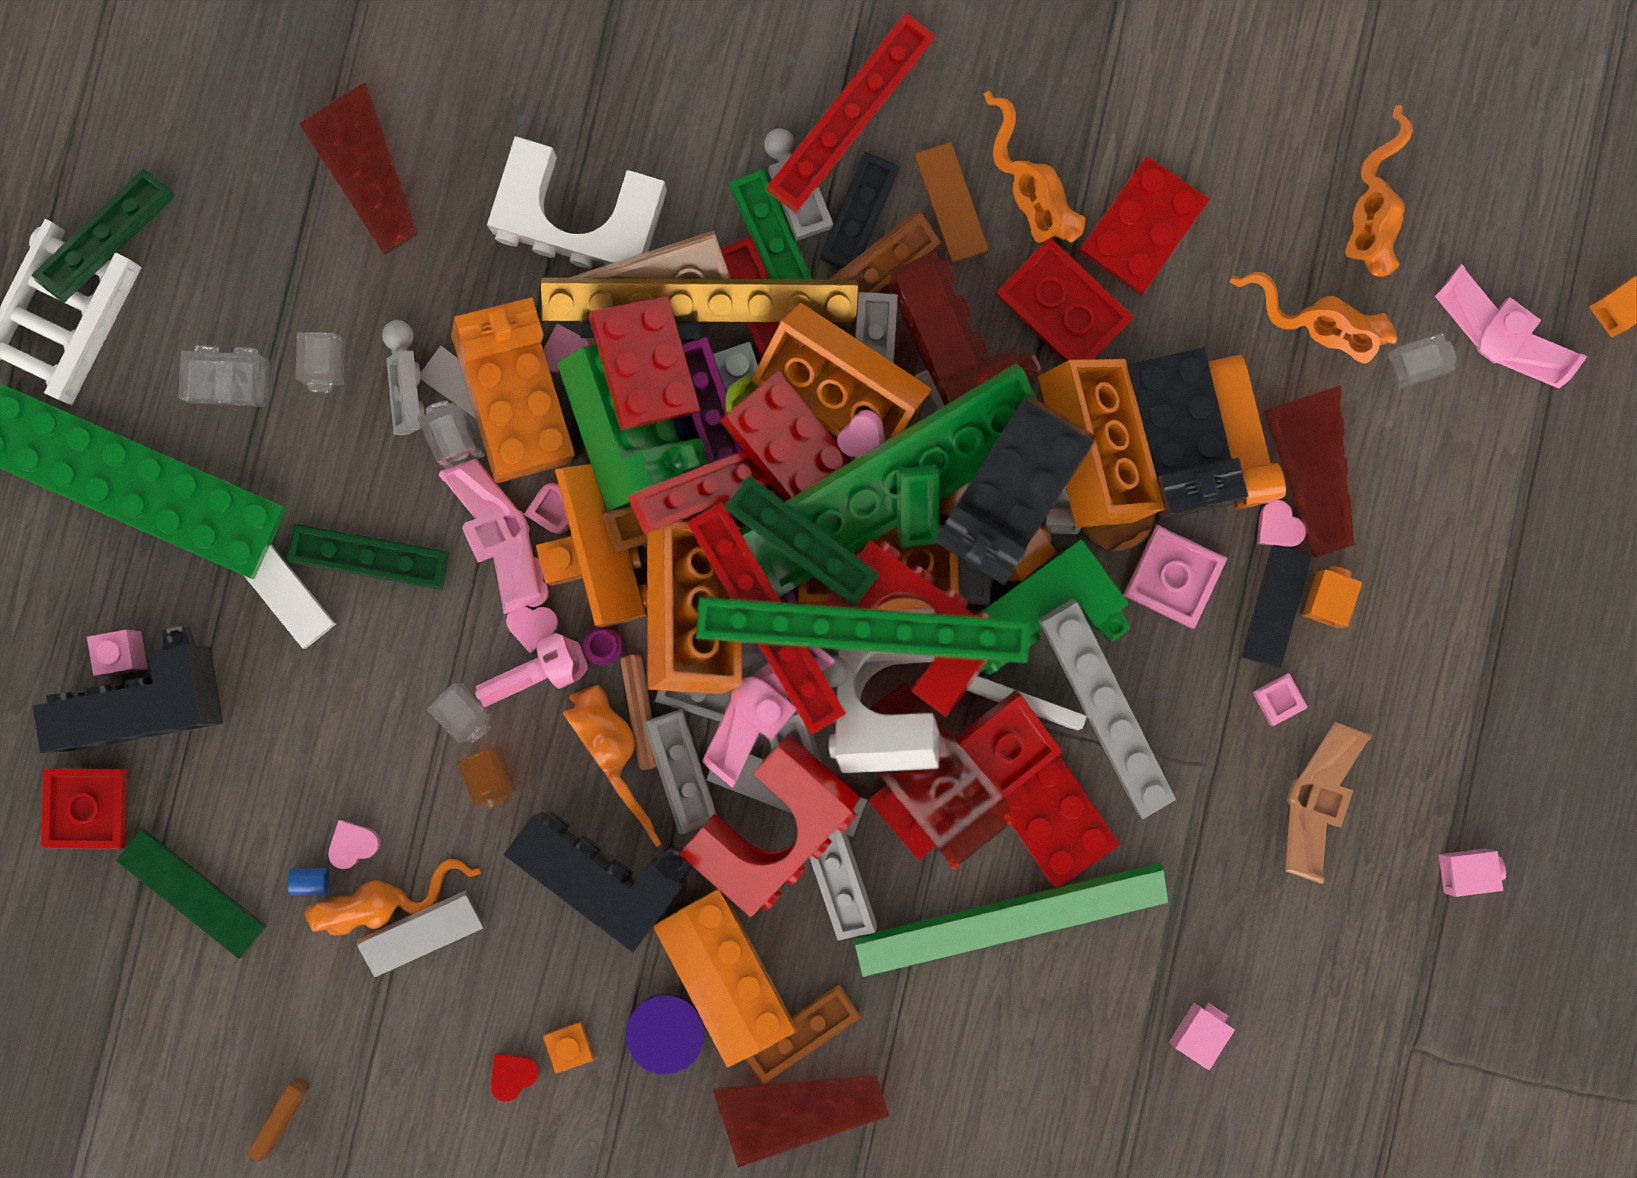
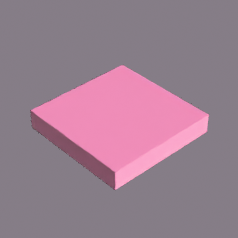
(1174, 576)

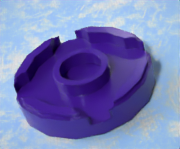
(665, 1034)

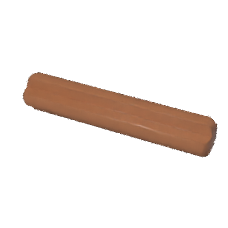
(638, 707)

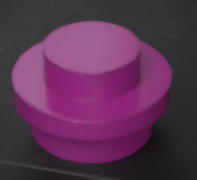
(602, 646)

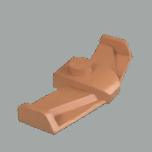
(1320, 800)

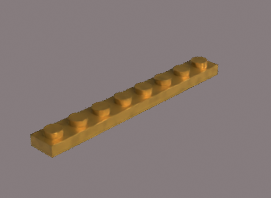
(702, 298)

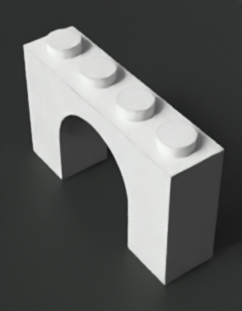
(521, 217)
(879, 741)

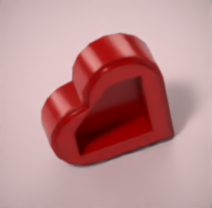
(512, 1074)

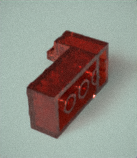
(942, 331)
(951, 802)

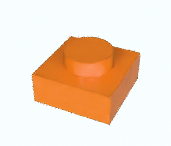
(568, 1047)

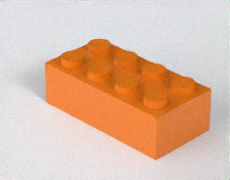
(1117, 474)
(675, 581)

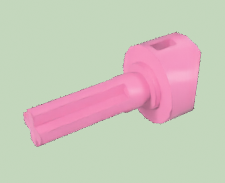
(553, 662)

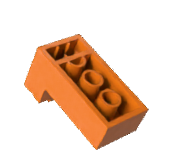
(512, 390)

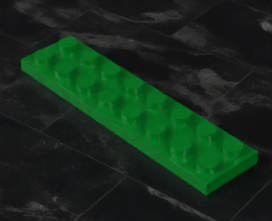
(135, 484)
(862, 496)

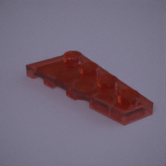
(358, 157)
(1314, 462)
(792, 1114)

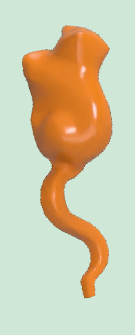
(1035, 186)
(1379, 210)
(1329, 321)
(609, 743)
(376, 902)

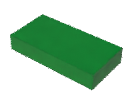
(918, 505)

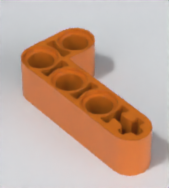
(1244, 432)

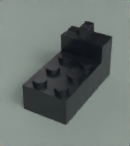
(1186, 434)
(1015, 488)
(175, 700)
(594, 885)

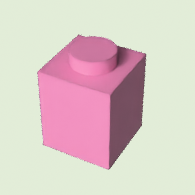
(117, 653)
(1472, 872)
(1202, 1034)

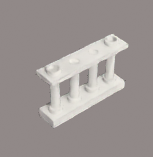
(81, 344)

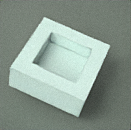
(735, 363)

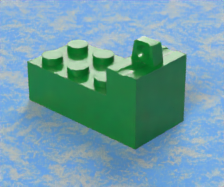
(622, 458)
(1068, 576)

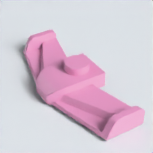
(1506, 332)
(496, 532)
(753, 708)

